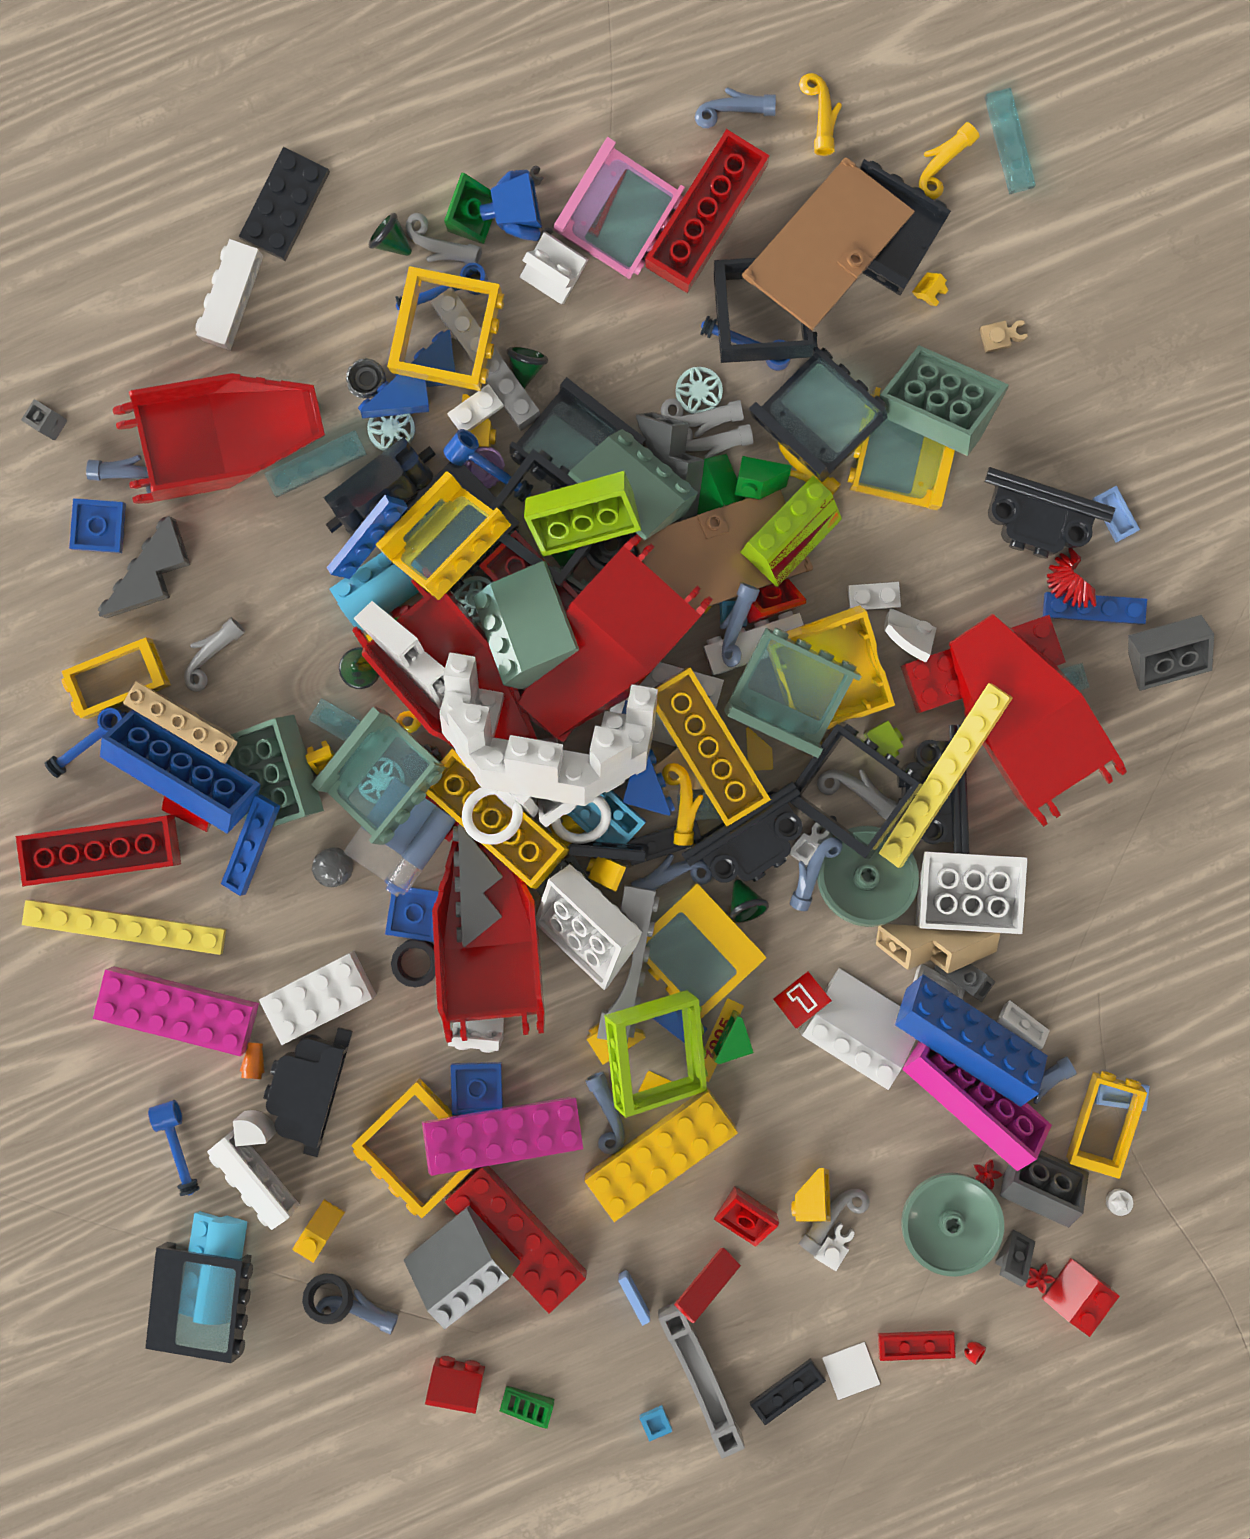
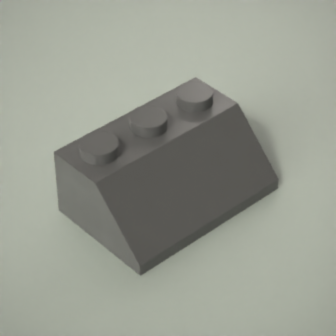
(1171, 652)
(1048, 1188)

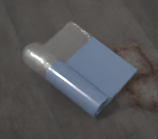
(408, 851)

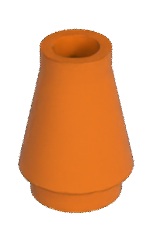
(253, 1062)

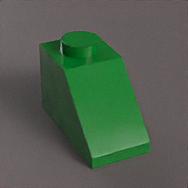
(761, 477)

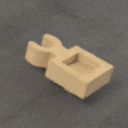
(999, 336)

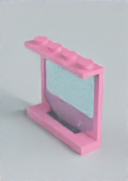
(617, 210)

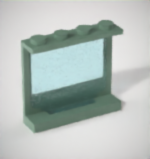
(790, 691)
(379, 775)

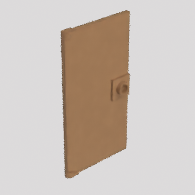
(828, 243)
(708, 550)

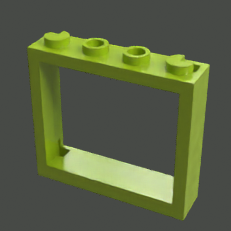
(616, 1022)

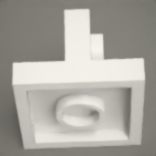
(553, 267)

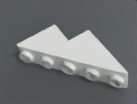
(404, 651)

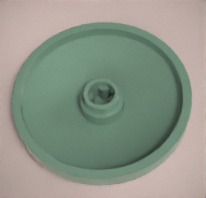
(867, 889)
(952, 1224)

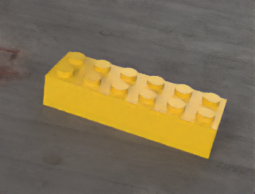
(709, 747)
(529, 853)
(660, 1154)

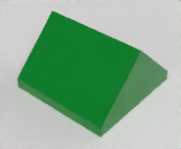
(464, 210)
(717, 484)
(733, 1041)

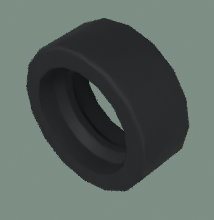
(397, 969)
(341, 1312)

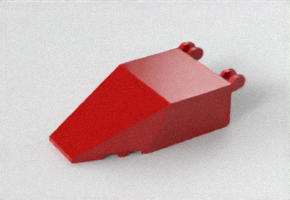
(217, 431)
(443, 629)
(622, 630)
(1047, 731)
(498, 969)

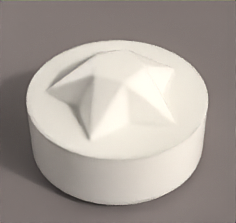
(1119, 1202)

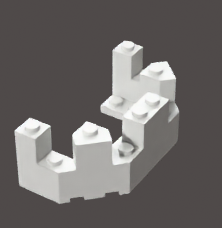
(538, 766)

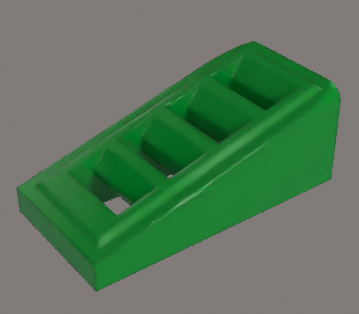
(538, 1400)

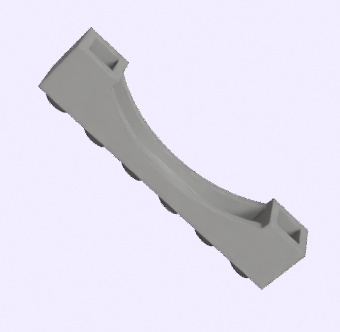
(500, 377)
(638, 905)
(703, 1380)

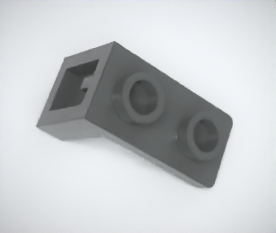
(970, 979)

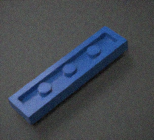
(366, 536)
(1107, 609)
(250, 845)

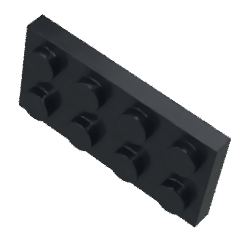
(284, 203)

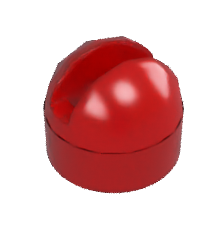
(975, 1352)

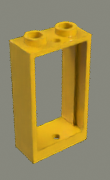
(151, 659)
(1097, 1163)

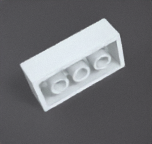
(317, 997)

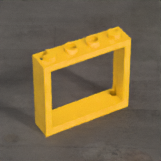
(405, 319)
(381, 1171)

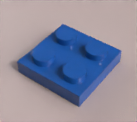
(97, 525)
(412, 914)
(476, 1087)

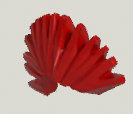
(1065, 581)

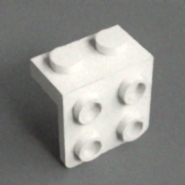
(481, 1035)

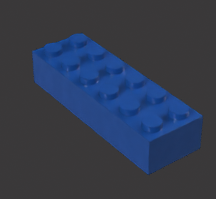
(179, 770)
(971, 1040)

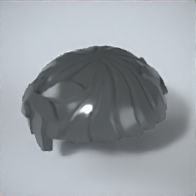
(365, 378)
(332, 867)

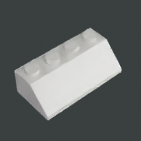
(254, 1180)

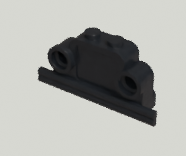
(393, 473)
(1041, 515)
(952, 819)
(751, 842)
(306, 1088)

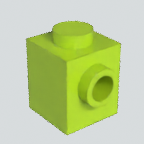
(886, 738)

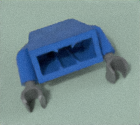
(516, 205)

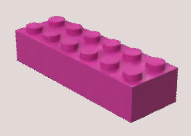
(175, 1010)
(1004, 1126)
(502, 1135)

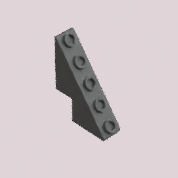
(667, 442)
(144, 578)
(476, 876)

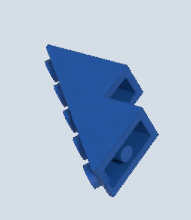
(407, 393)
(646, 787)

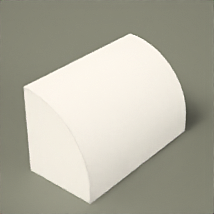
(253, 1128)

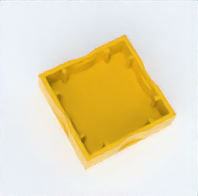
(851, 639)

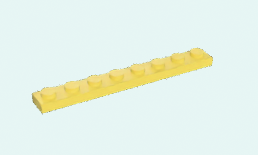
(945, 774)
(124, 927)

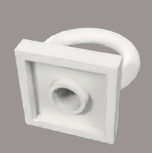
(513, 801)
(551, 811)

